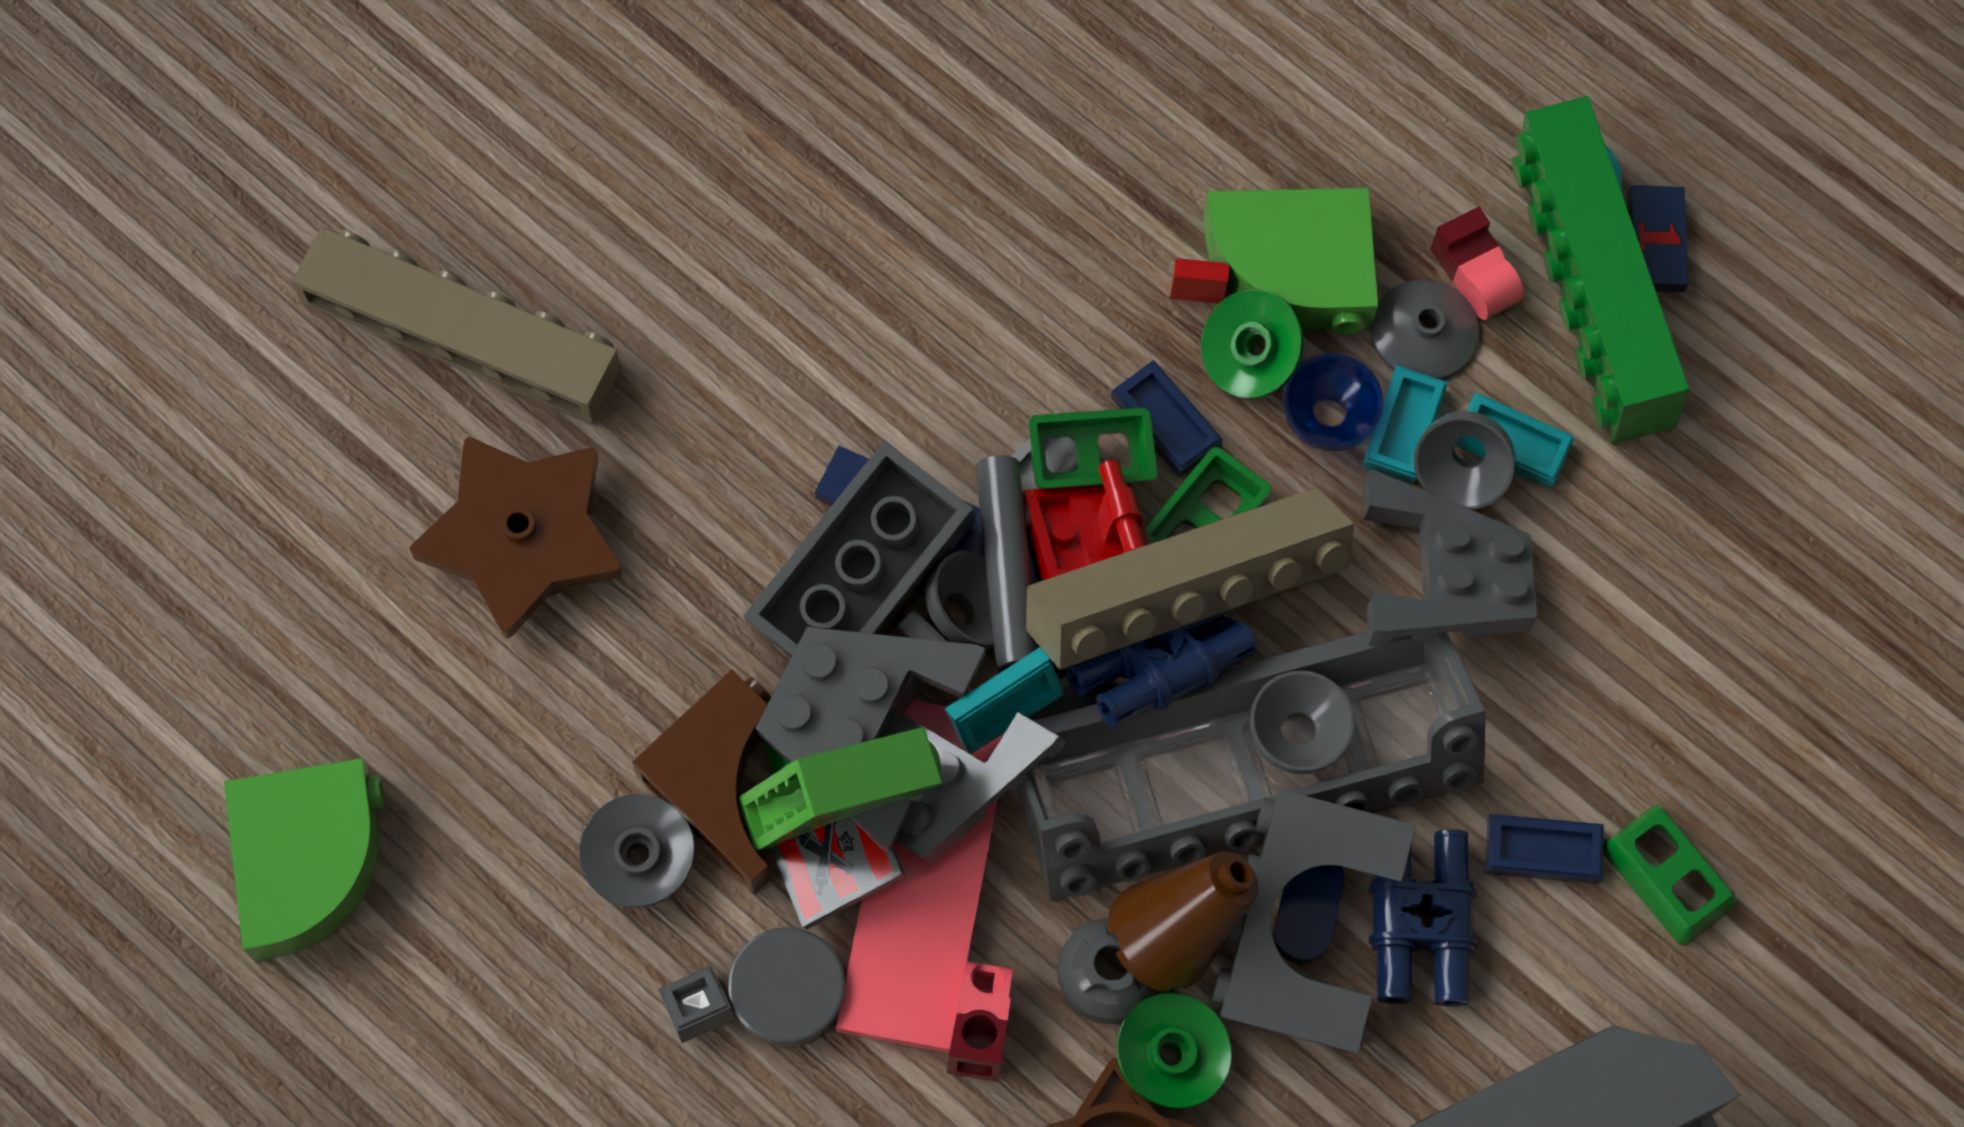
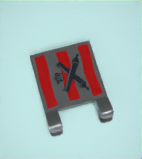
(834, 869)

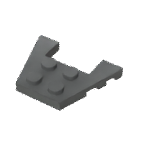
(1472, 568)
(844, 691)
(967, 784)

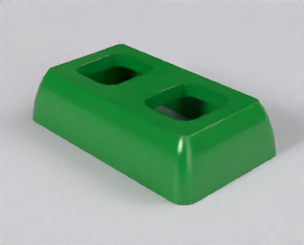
(1084, 430)
(1186, 502)
(1655, 883)

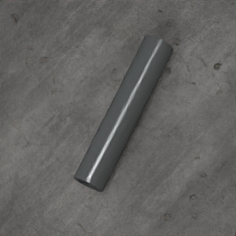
(1005, 556)

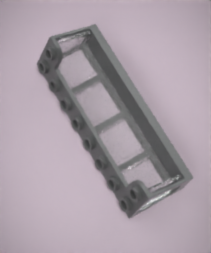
(1194, 782)

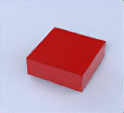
(1199, 280)

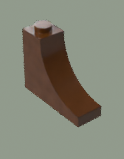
(701, 768)

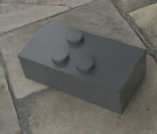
(864, 554)

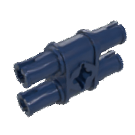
(1161, 668)
(1447, 937)

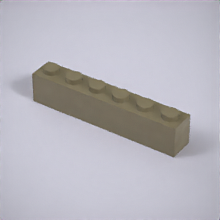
(458, 324)
(1188, 577)

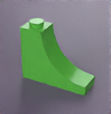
(839, 785)

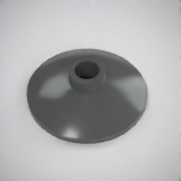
(1408, 344)
(630, 824)

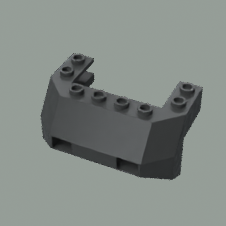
(1602, 1082)

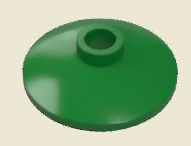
(1230, 340)
(1194, 1035)

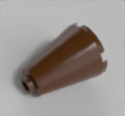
(1181, 919)

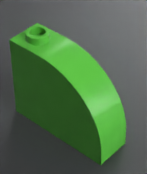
(1302, 247)
(302, 852)

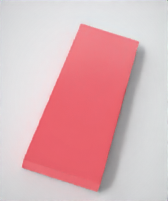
(918, 932)

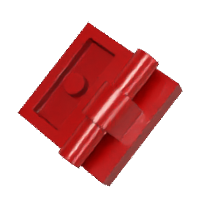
(1083, 522)

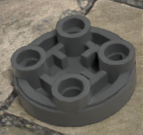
(786, 986)

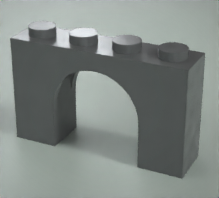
(1260, 984)

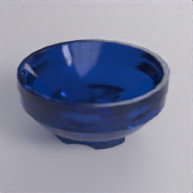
(1339, 380)

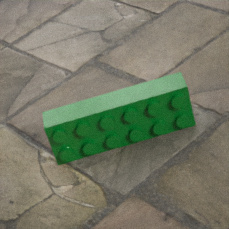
(1599, 271)

